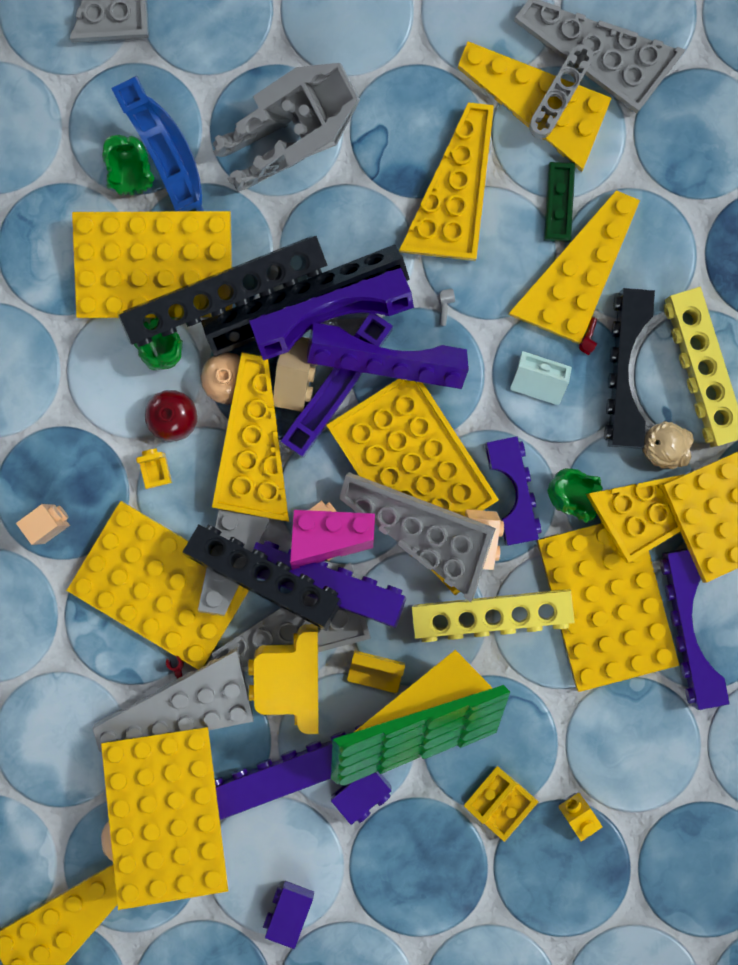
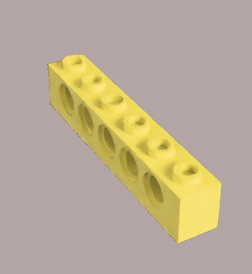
(725, 402)
(559, 599)

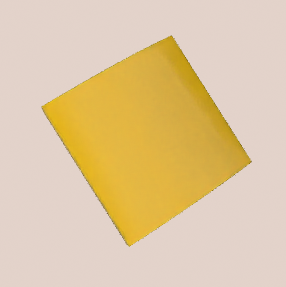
(501, 803)

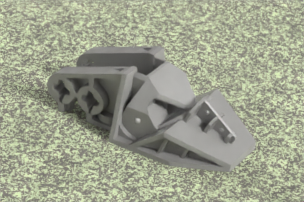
(318, 103)

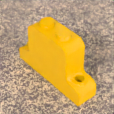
(288, 679)

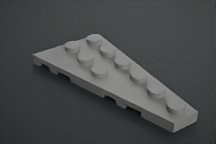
(110, 20)
(430, 534)
(200, 699)

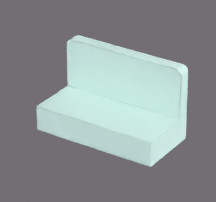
(541, 378)

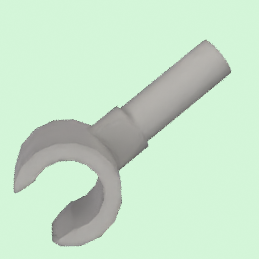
(445, 297)

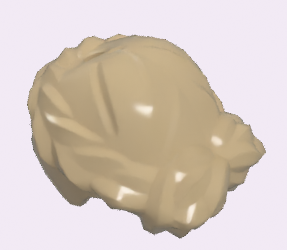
(673, 447)

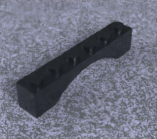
(626, 423)

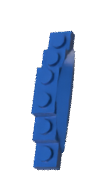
(164, 143)

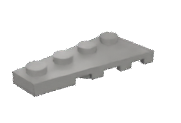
(216, 589)

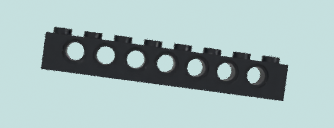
(312, 262)
(233, 327)

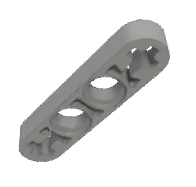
(562, 92)

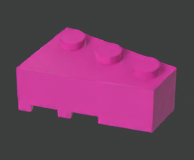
(329, 535)

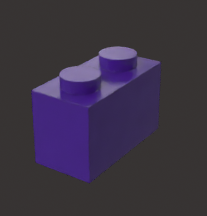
(360, 796)
(289, 914)

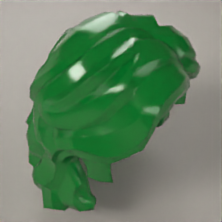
(127, 165)
(162, 351)
(569, 492)

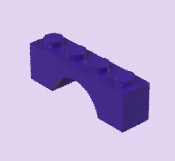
(519, 523)

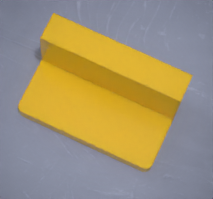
(375, 671)

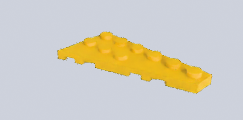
(453, 203)
(636, 516)
(61, 925)

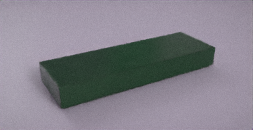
(559, 202)

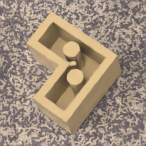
(293, 378)

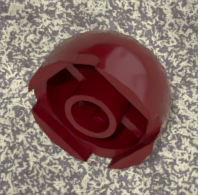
(171, 415)

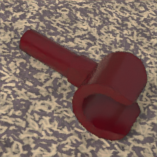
(587, 344)
(177, 671)

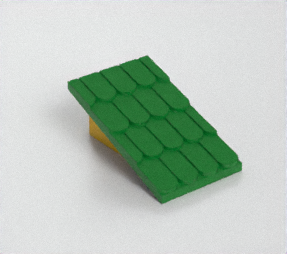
(434, 714)

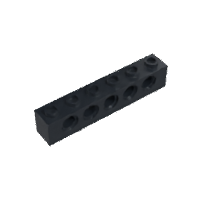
(205, 539)

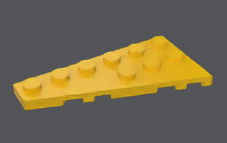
(522, 91)
(572, 285)
(251, 463)

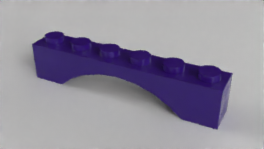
(381, 295)
(338, 349)
(332, 392)
(705, 684)

